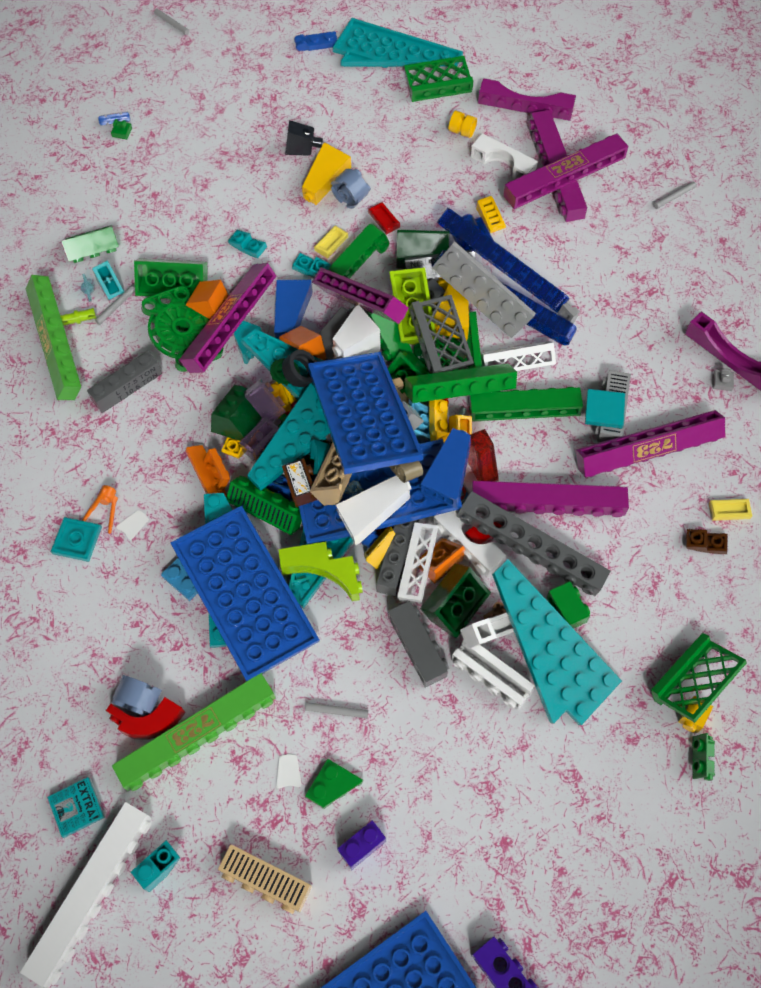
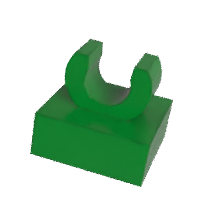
(121, 129)

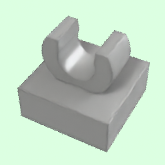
(568, 312)
(723, 379)

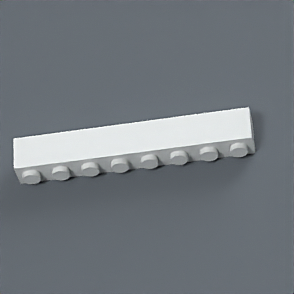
(85, 896)

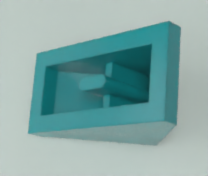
(107, 280)

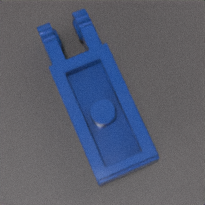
(315, 41)

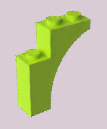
(318, 560)

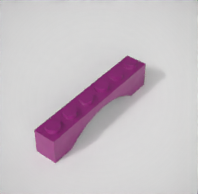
(497, 95)
(710, 337)

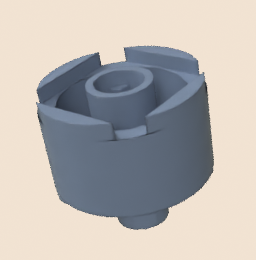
(350, 188)
(136, 696)

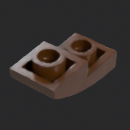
(706, 542)

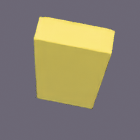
(331, 242)
(730, 509)

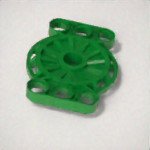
(167, 318)

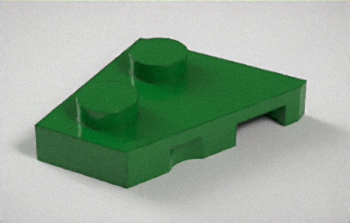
(332, 784)

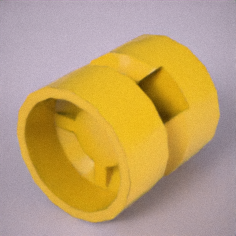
(462, 124)

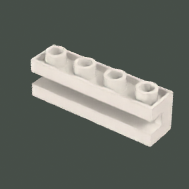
(494, 674)

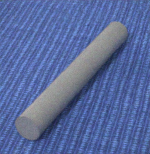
(171, 21)
(674, 195)
(119, 301)
(337, 710)

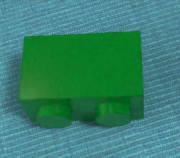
(569, 605)

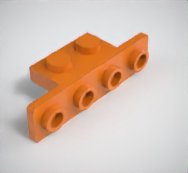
(209, 469)

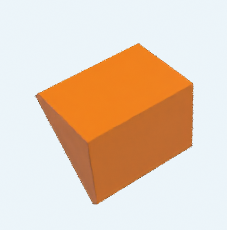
(208, 297)
(305, 340)
(443, 559)

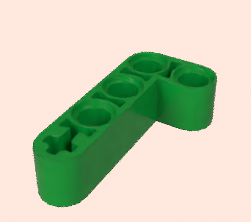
(360, 250)

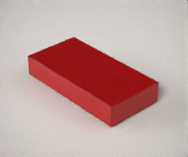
(384, 218)

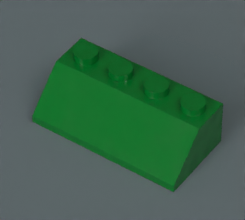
(160, 275)

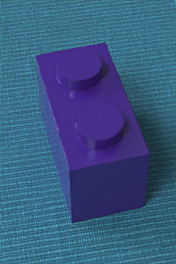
(361, 845)

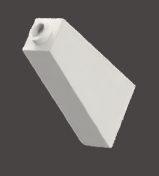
(372, 507)

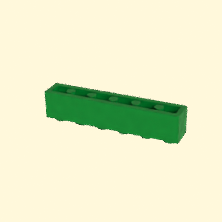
(460, 383)
(526, 404)

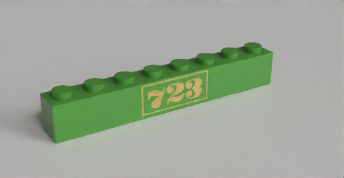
(53, 338)
(193, 732)

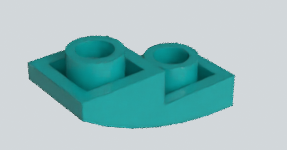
(246, 244)
(308, 265)
(318, 452)

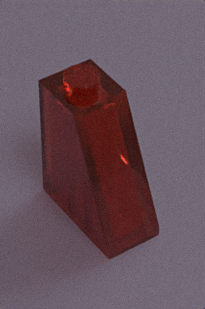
(482, 457)

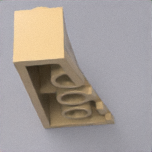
(330, 480)

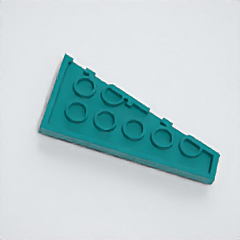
(291, 440)

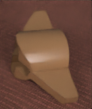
(498, 609)

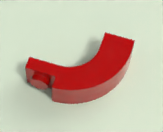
(150, 726)

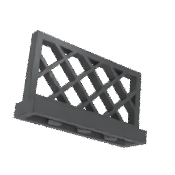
(425, 335)

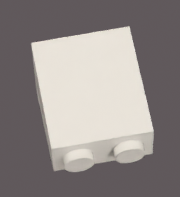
(356, 336)

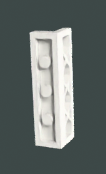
(522, 351)
(413, 561)

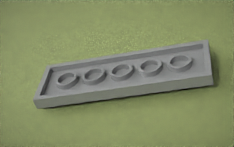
(483, 290)

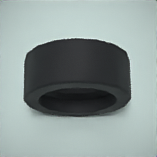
(290, 372)

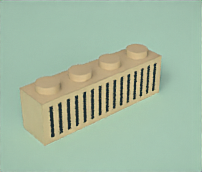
(264, 878)

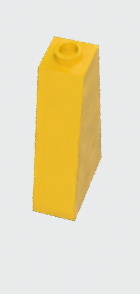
(326, 167)
(462, 308)

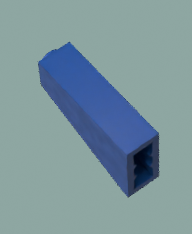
(291, 304)
(448, 470)

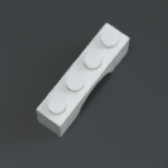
(488, 149)
(484, 556)
(486, 630)

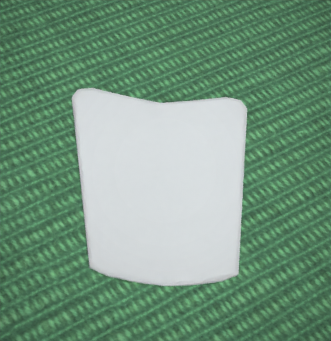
(133, 524)
(288, 771)

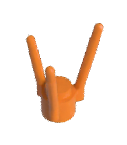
(105, 496)

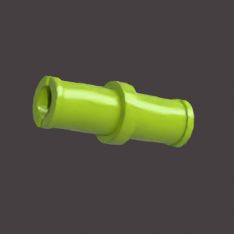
(78, 316)

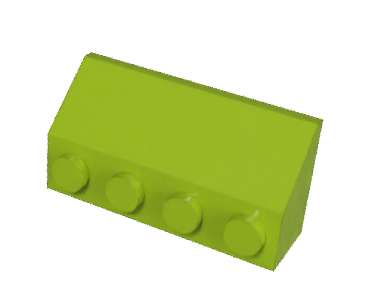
(409, 287)

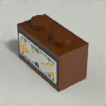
(299, 481)

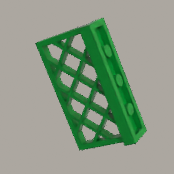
(440, 87)
(472, 341)
(682, 671)

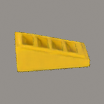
(488, 204)
(377, 550)

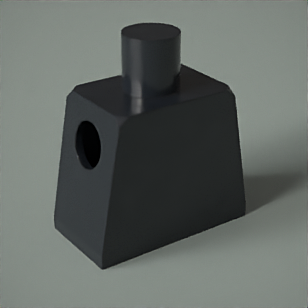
(301, 139)

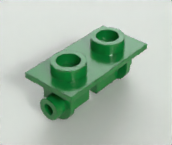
(703, 747)

